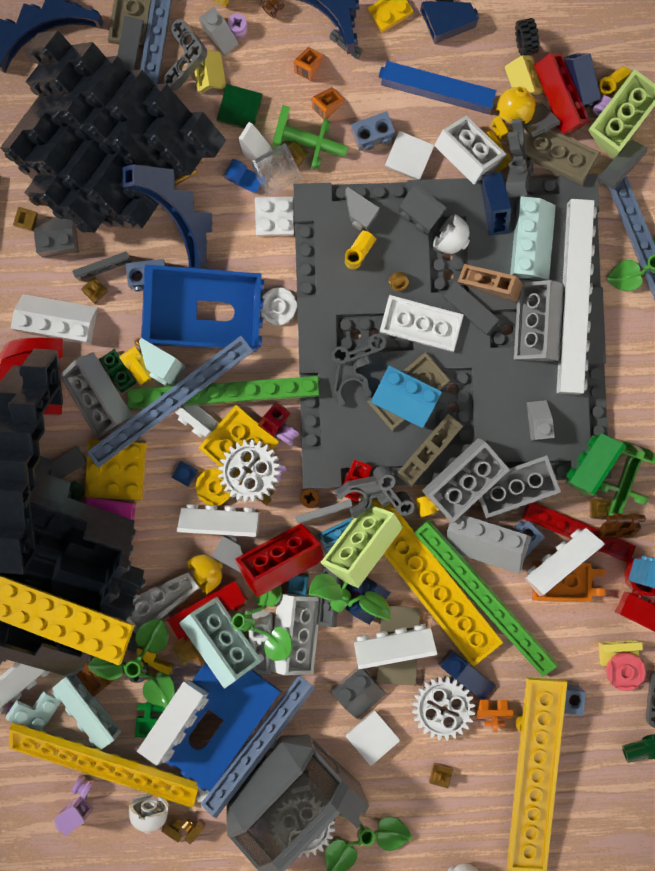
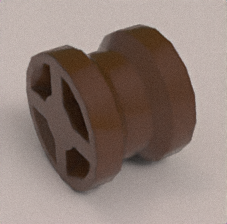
(271, 7)
(309, 495)

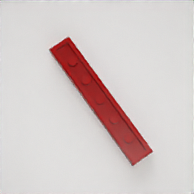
(566, 526)

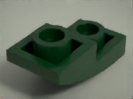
(117, 371)

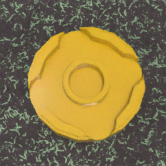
(209, 488)

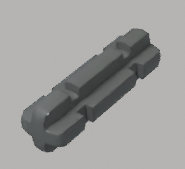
(336, 37)

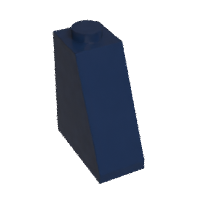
(448, 18)
(584, 77)
(496, 203)

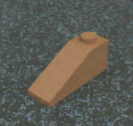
(491, 282)

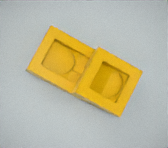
(151, 659)

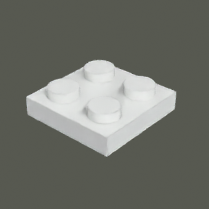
(274, 216)

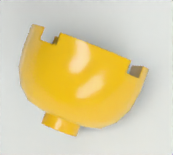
(516, 104)
(206, 572)

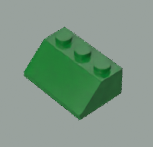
(594, 464)

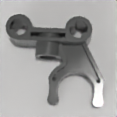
(520, 167)
(347, 368)
(380, 487)

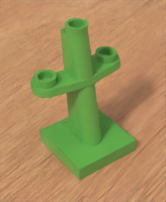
(288, 133)
(635, 456)

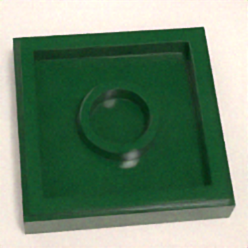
(239, 106)

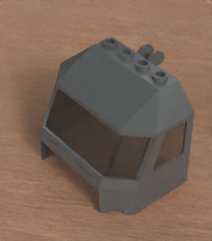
(290, 802)

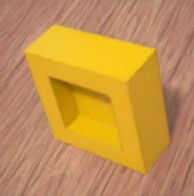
(500, 128)

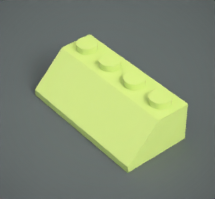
(624, 114)
(362, 545)

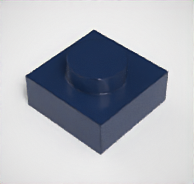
(184, 473)

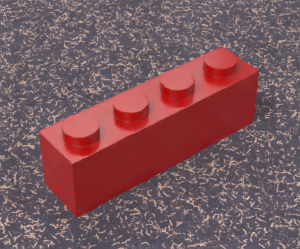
(561, 93)
(230, 596)
(637, 610)

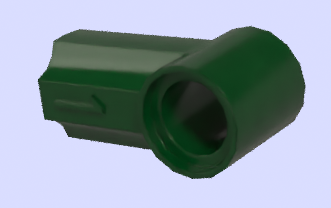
(640, 749)

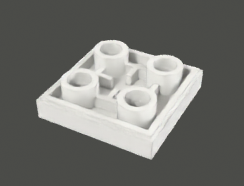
(409, 156)
(372, 737)

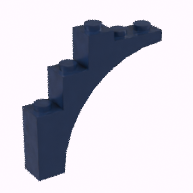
(342, 16)
(37, 20)
(192, 225)

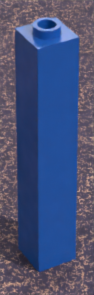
(437, 87)

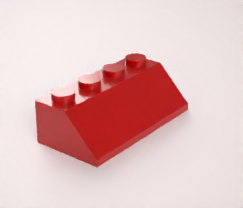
(280, 559)

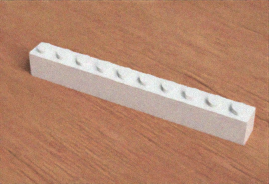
(576, 296)

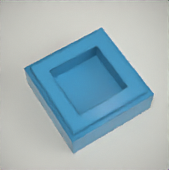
(298, 585)

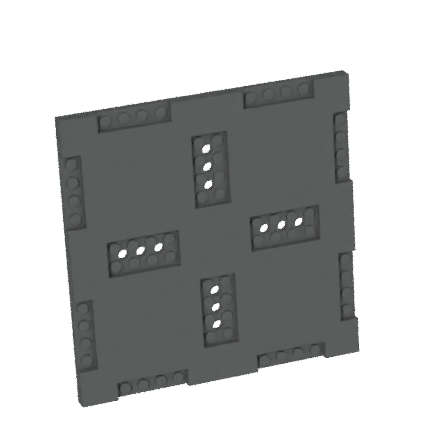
(488, 379)

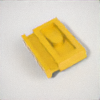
(389, 13)

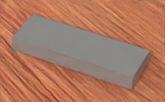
(324, 511)

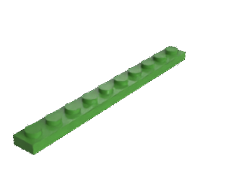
(234, 392)
(486, 598)

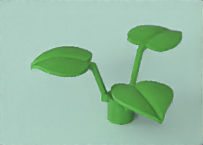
(627, 274)
(327, 588)
(153, 637)
(279, 643)
(390, 836)

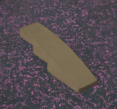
(429, 450)

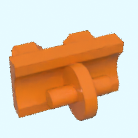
(503, 712)

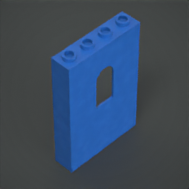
(171, 307)
(241, 708)

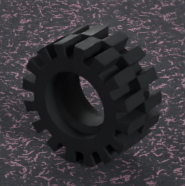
(527, 36)

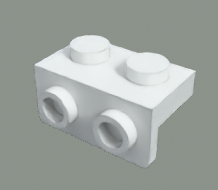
(197, 418)

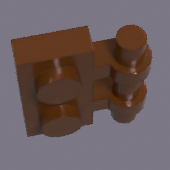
(621, 526)

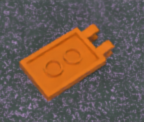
(575, 586)

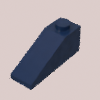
(466, 675)

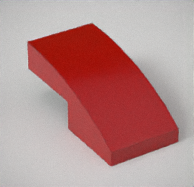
(357, 471)

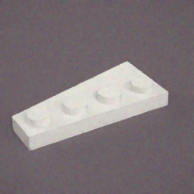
(162, 600)

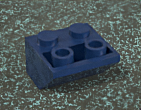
(367, 585)

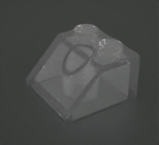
(276, 170)

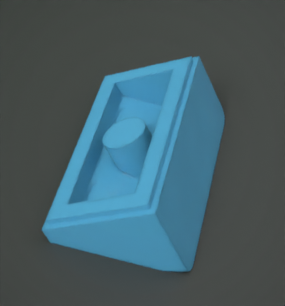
(332, 534)

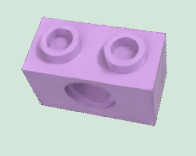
(72, 815)

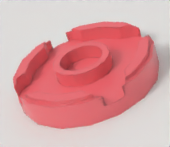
(625, 671)

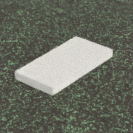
(421, 323)

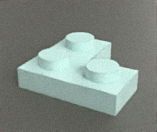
(36, 716)

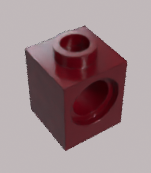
(271, 424)

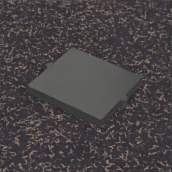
(541, 121)

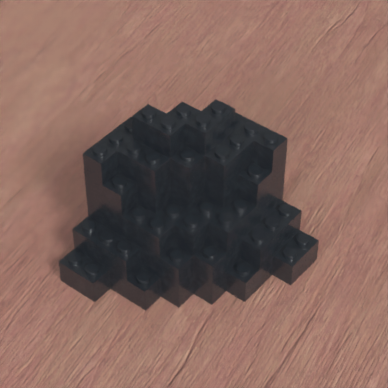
(92, 124)
(23, 399)
(79, 560)

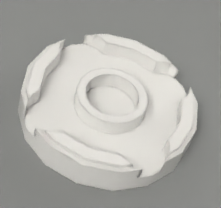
(279, 306)

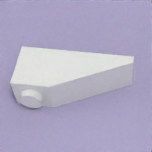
(253, 143)
(263, 621)

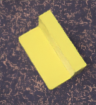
(210, 73)
(523, 73)
(611, 648)

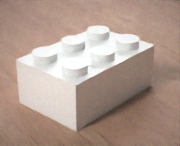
(469, 149)

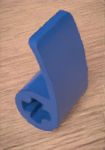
(241, 176)

